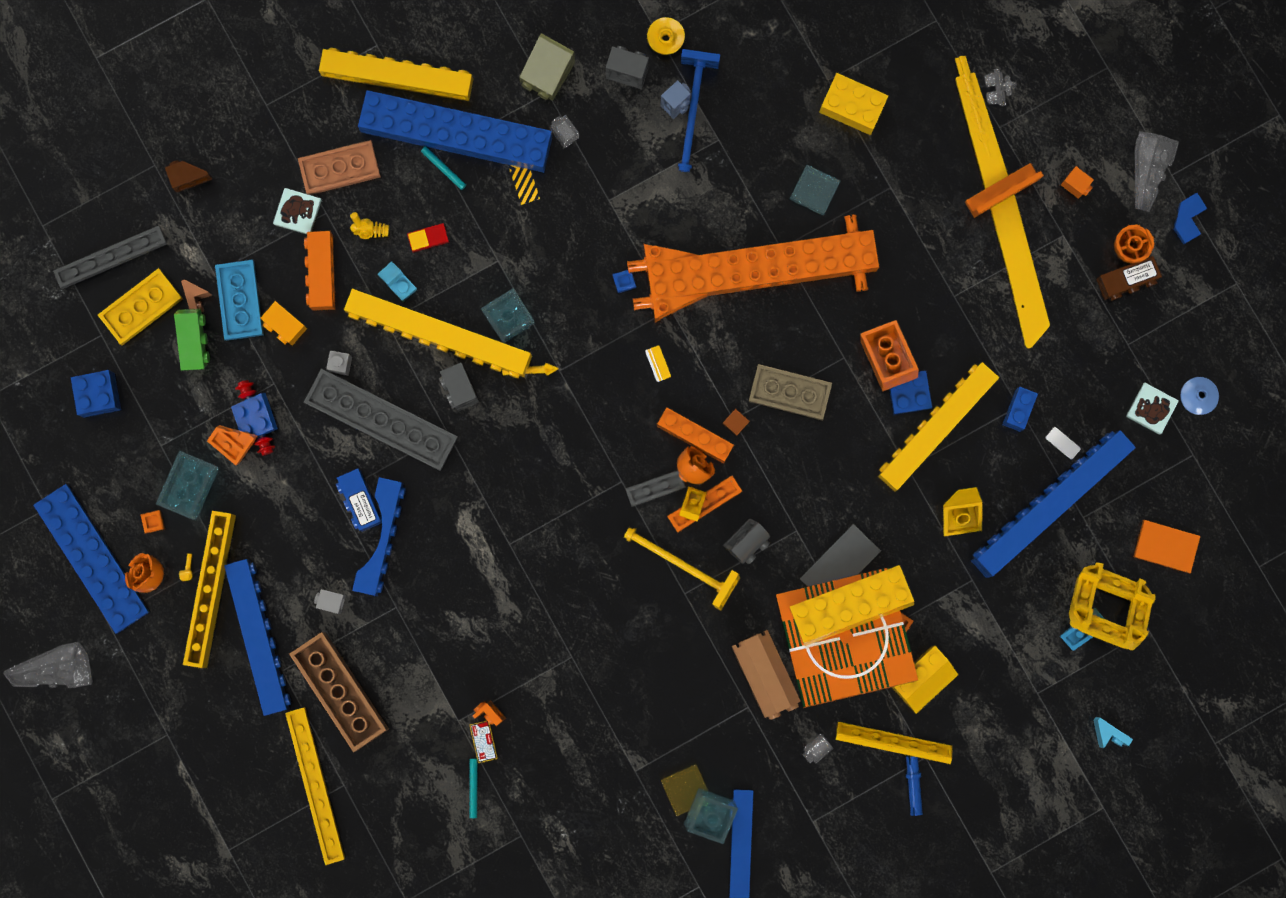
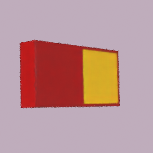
(427, 237)

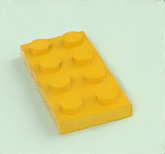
(140, 306)

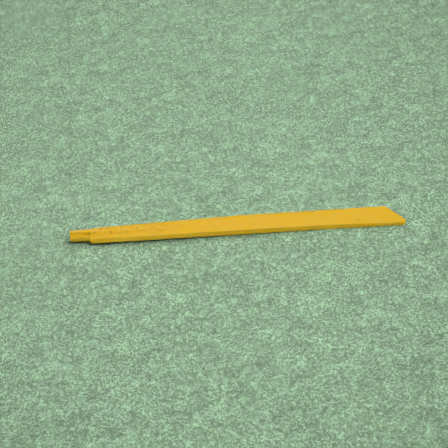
(1006, 214)

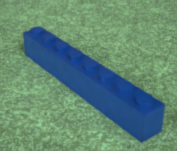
(257, 637)

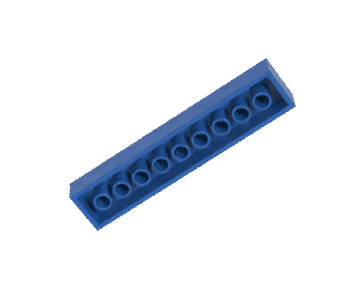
(455, 131)
(1053, 503)

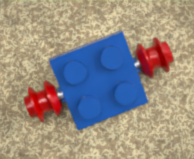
(255, 416)

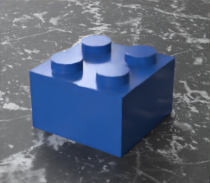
(95, 393)

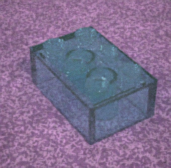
(187, 485)

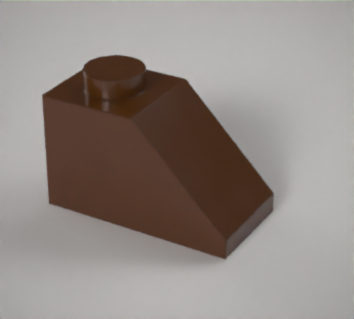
(184, 175)

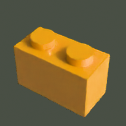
(283, 323)

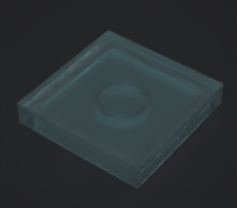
(815, 190)

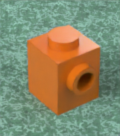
(1078, 183)

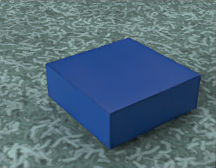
(624, 281)

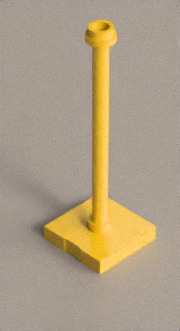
(724, 589)

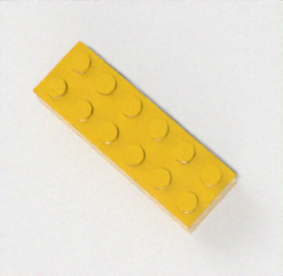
(852, 605)

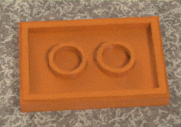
(1166, 546)

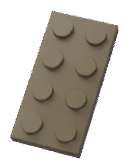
(790, 392)

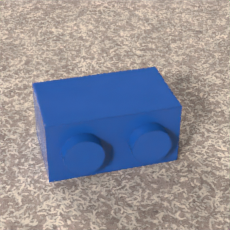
(1020, 409)

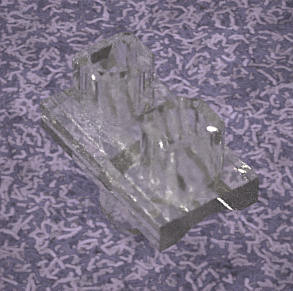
(996, 79)

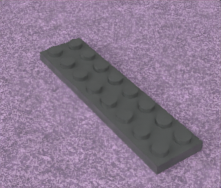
(381, 419)

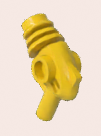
(366, 228)

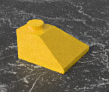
(962, 512)

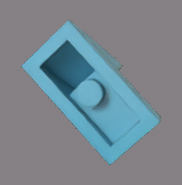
(397, 281)
(1105, 731)

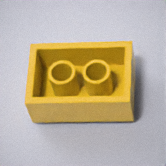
(853, 104)

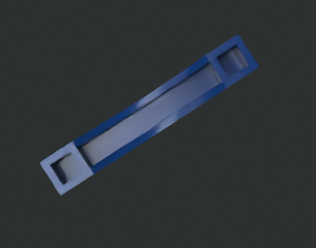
(369, 576)

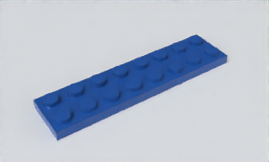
(91, 558)

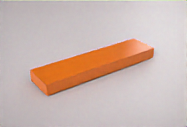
(714, 498)

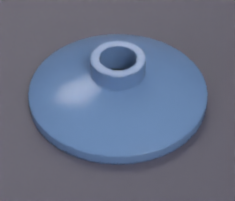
(1191, 399)

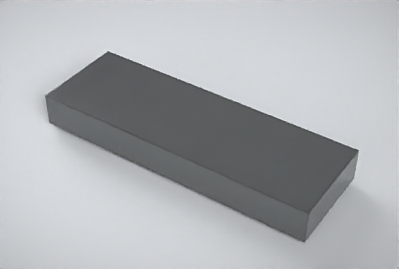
(655, 488)

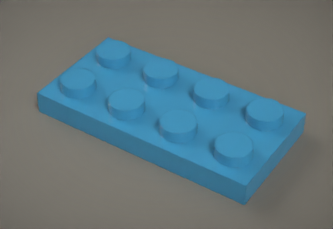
(239, 300)

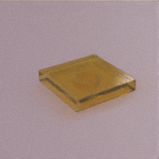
(682, 788)

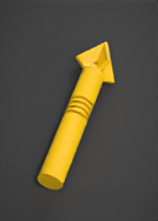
(547, 369)

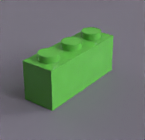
(191, 339)

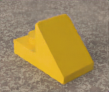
(693, 504)

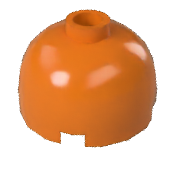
(1140, 241)
(694, 467)
(145, 573)

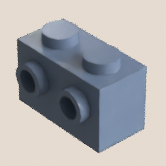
(676, 99)

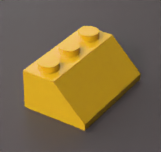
(933, 675)

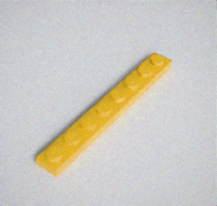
(315, 786)

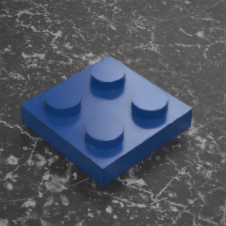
(911, 395)

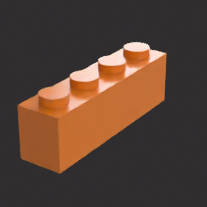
(320, 270)
(695, 435)

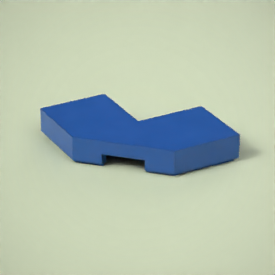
(1184, 225)

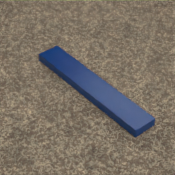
(741, 844)

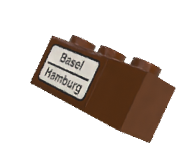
(1129, 279)

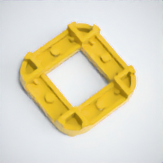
(1139, 611)

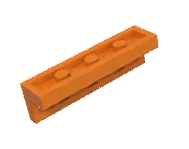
(1003, 190)

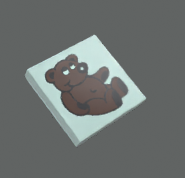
(297, 211)
(1152, 408)

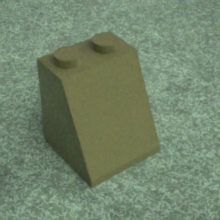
(547, 67)

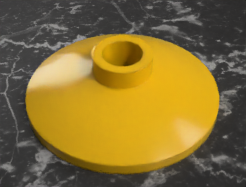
(665, 27)

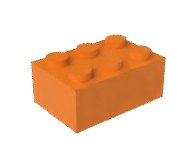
(889, 355)

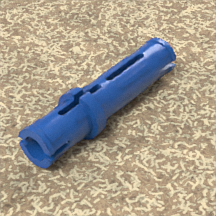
(914, 785)

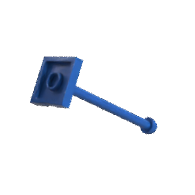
(699, 60)

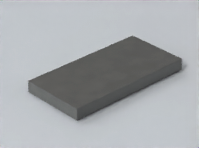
(843, 559)

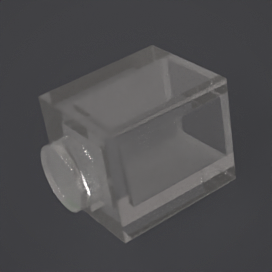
(564, 130)

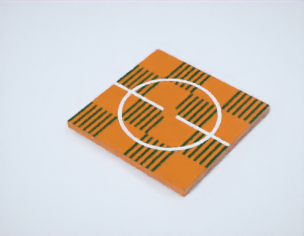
(851, 661)

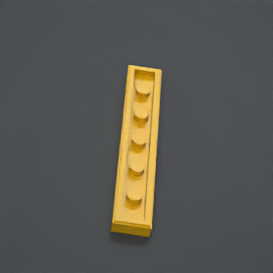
(894, 742)

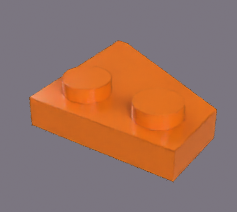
(231, 442)

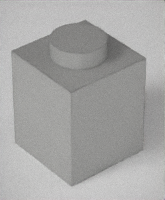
(339, 363)
(329, 601)

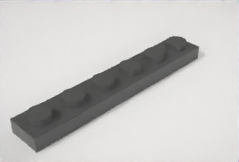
(110, 257)

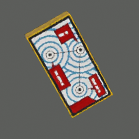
(483, 741)

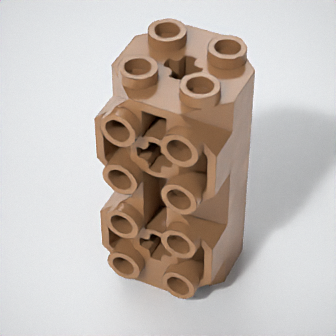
(766, 675)

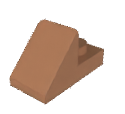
(193, 294)

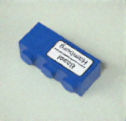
(358, 500)

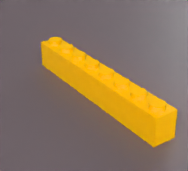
(396, 74)
(938, 426)
(209, 589)

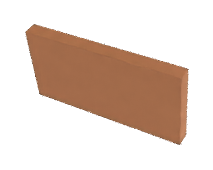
(339, 167)

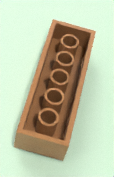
(339, 691)

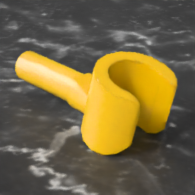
(186, 575)

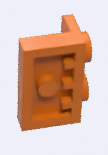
(493, 714)

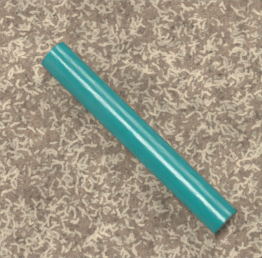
(441, 166)
(473, 789)

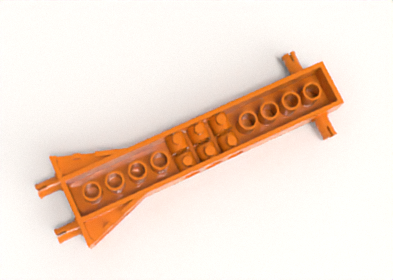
(685, 278)

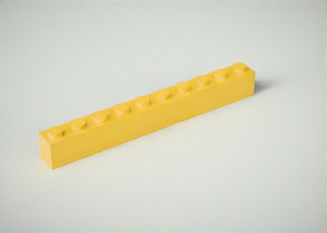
(438, 333)

